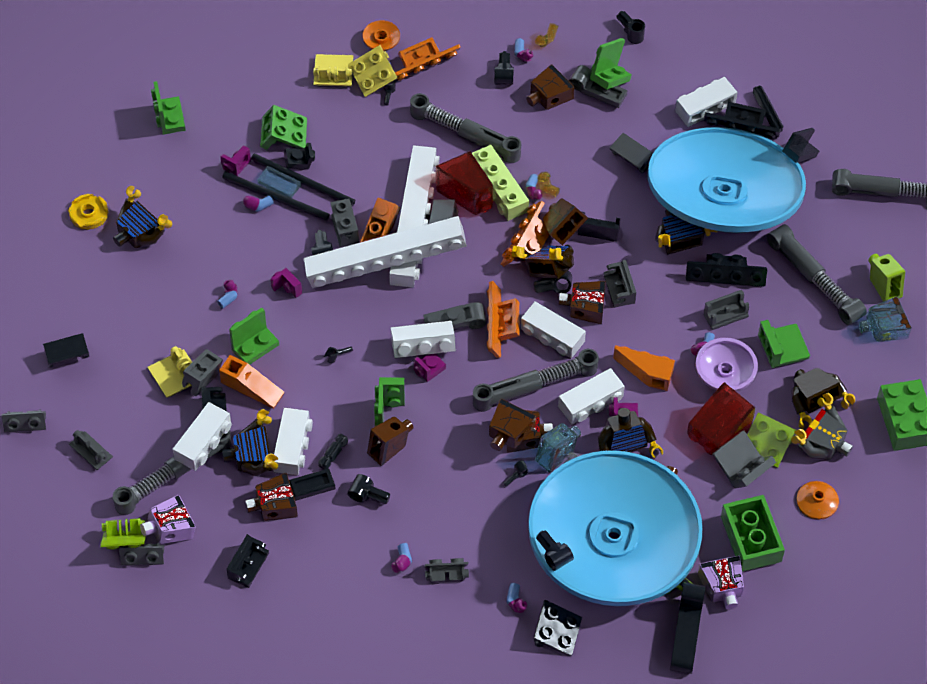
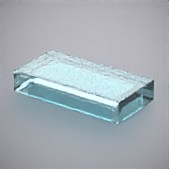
(279, 182)

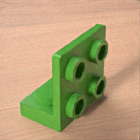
(606, 69)
(169, 112)
(283, 126)
(252, 338)
(782, 344)
(388, 393)

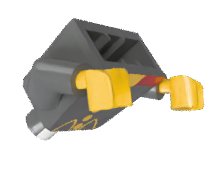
(824, 434)

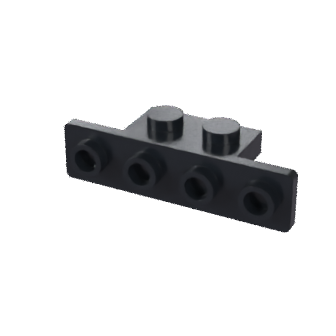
(743, 118)
(726, 270)

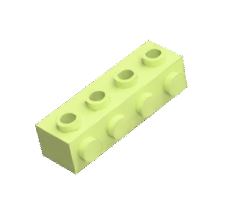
(506, 191)

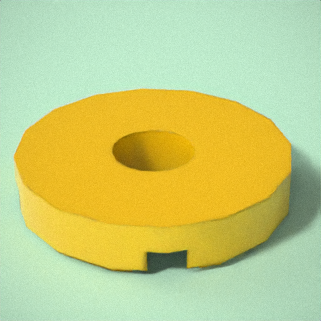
(91, 220)

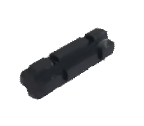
(333, 451)

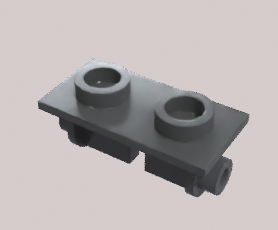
(24, 421)
(90, 449)
(142, 555)
(455, 568)

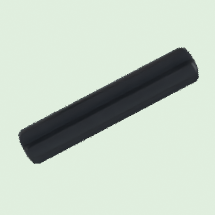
(765, 103)

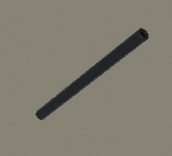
(304, 180)
(276, 196)

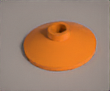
(381, 33)
(817, 507)

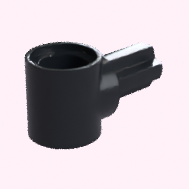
(633, 27)
(504, 71)
(321, 244)
(554, 284)
(364, 489)
(556, 553)

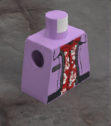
(169, 522)
(723, 580)

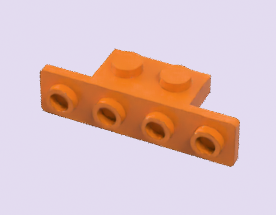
(422, 54)
(531, 234)
(502, 319)

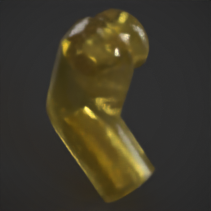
(544, 40)
(545, 184)

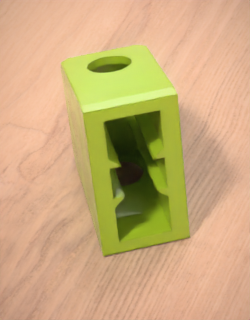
(887, 276)

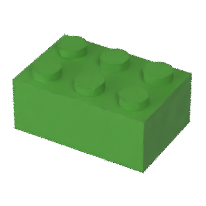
(904, 413)
(752, 532)

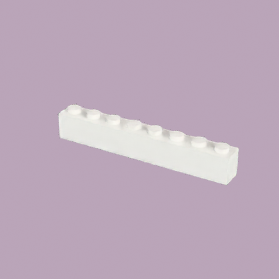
(415, 207)
(385, 252)

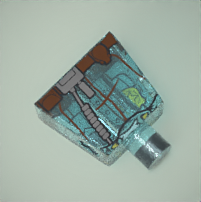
(886, 321)
(556, 445)

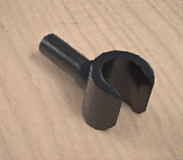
(389, 88)
(332, 353)
(521, 470)

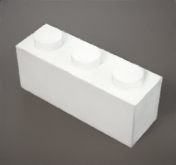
(704, 99)
(553, 330)
(423, 339)
(591, 396)
(202, 436)
(292, 440)

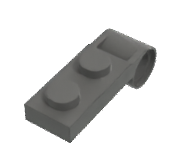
(583, 83)
(462, 315)

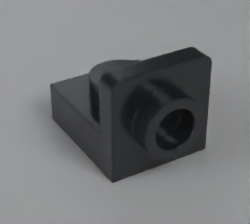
(299, 157)

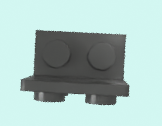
(742, 460)

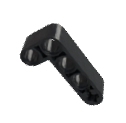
(687, 628)

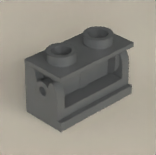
(344, 223)

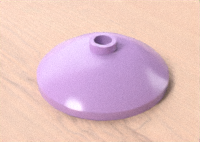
(728, 356)

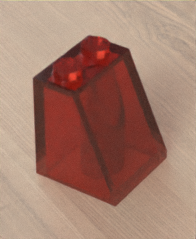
(465, 183)
(721, 419)

